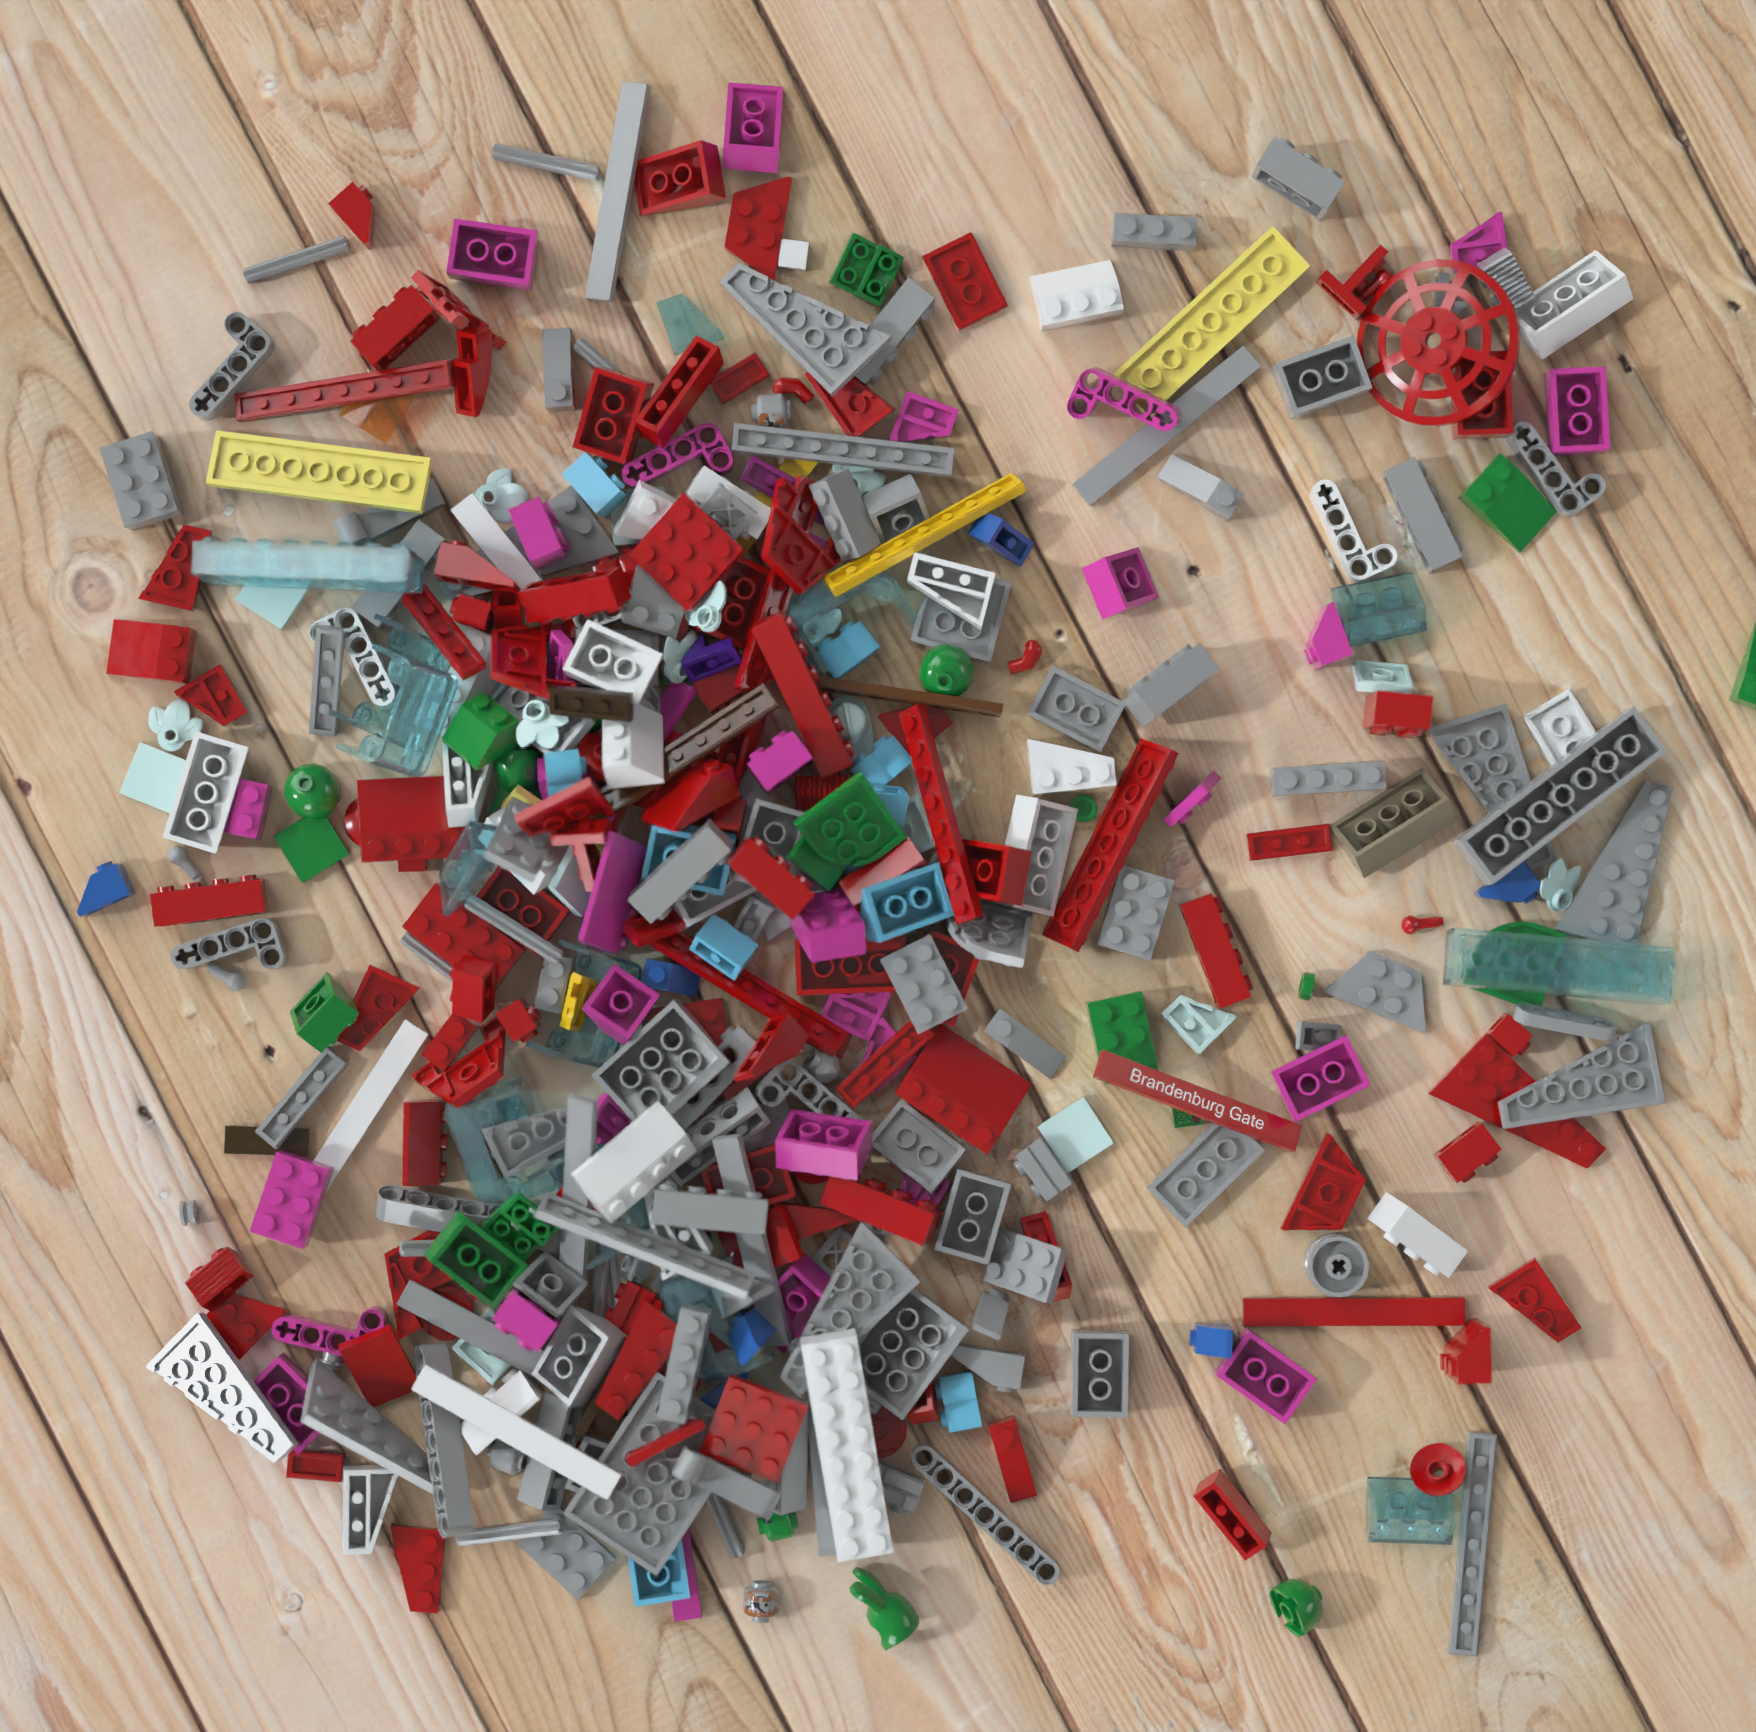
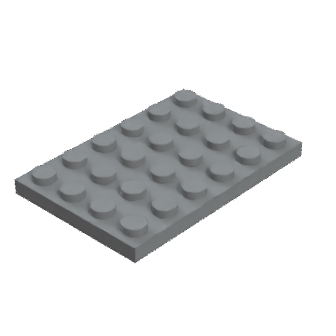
(648, 1504)

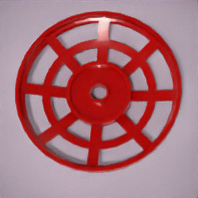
(1452, 345)

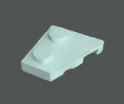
(1196, 1022)

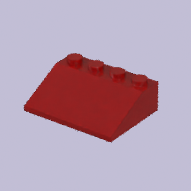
(404, 820)
(963, 1088)

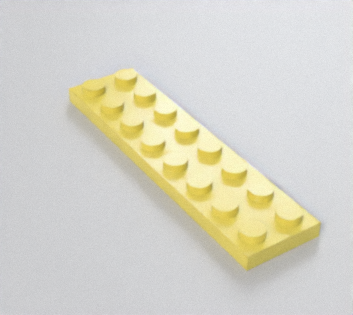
(1214, 317)
(319, 472)

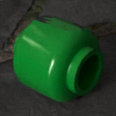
(779, 1526)

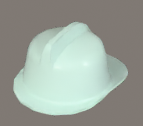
(855, 723)

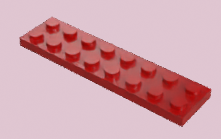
(1110, 844)

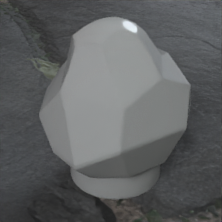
(822, 1066)

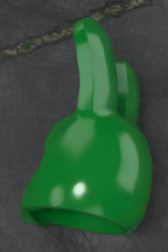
(515, 769)
(887, 1611)

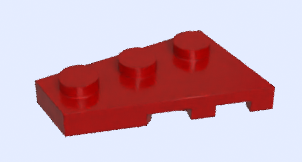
(854, 406)
(1536, 1297)

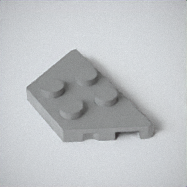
(1383, 989)

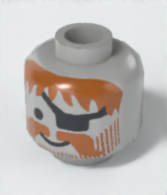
(771, 410)
(761, 1600)

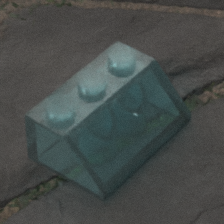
(1380, 608)
(465, 866)
(1406, 1515)

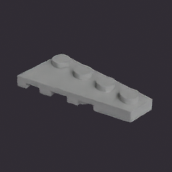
(527, 1139)

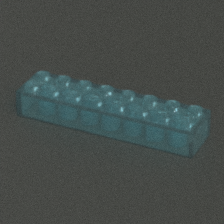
(307, 566)
(1558, 966)

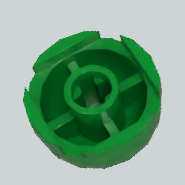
(946, 670)
(312, 791)
(1299, 1605)

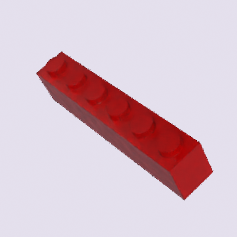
(803, 694)

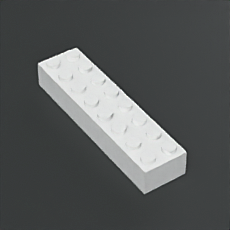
(846, 1445)

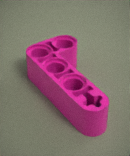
(1128, 402)
(675, 461)
(326, 1330)

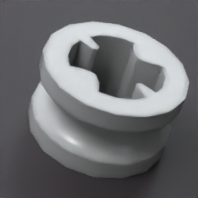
(189, 1212)

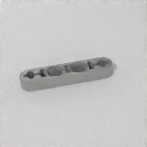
(1565, 1021)

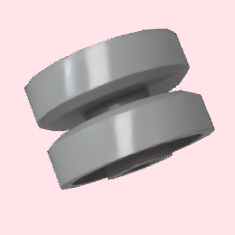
(1351, 1271)

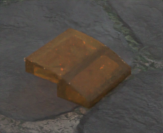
(378, 417)

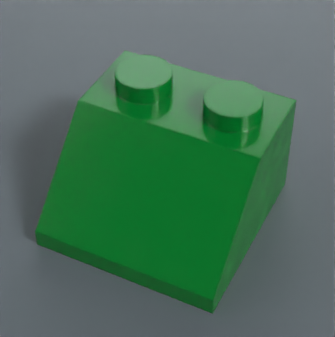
(481, 731)
(324, 1013)

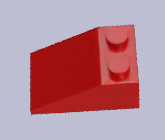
(679, 179)
(151, 651)
(692, 795)

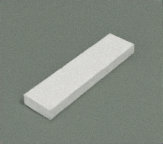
(494, 541)

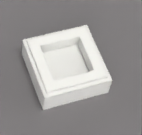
(793, 254)

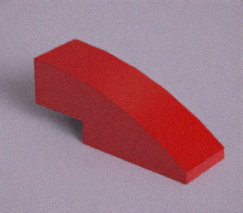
(472, 369)

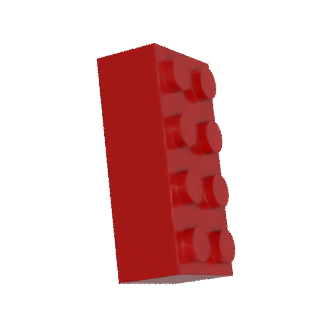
(462, 934)
(846, 974)
(883, 1207)

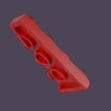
(638, 1359)

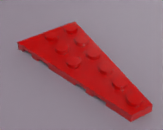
(1490, 1075)

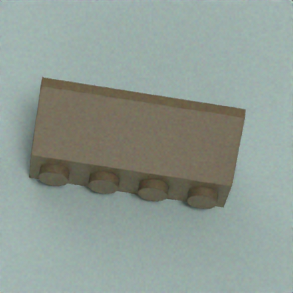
(1394, 822)

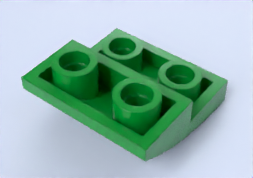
(866, 270)
(517, 1228)

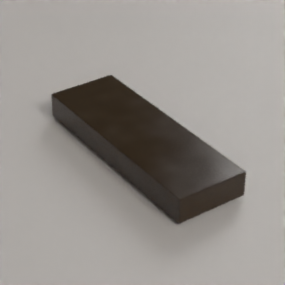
(591, 703)
(245, 1141)
(588, 1416)

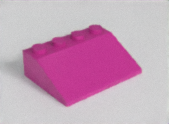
(608, 904)

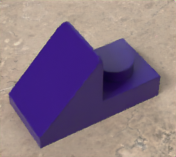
(707, 659)

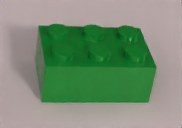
(1122, 1028)
(475, 1260)

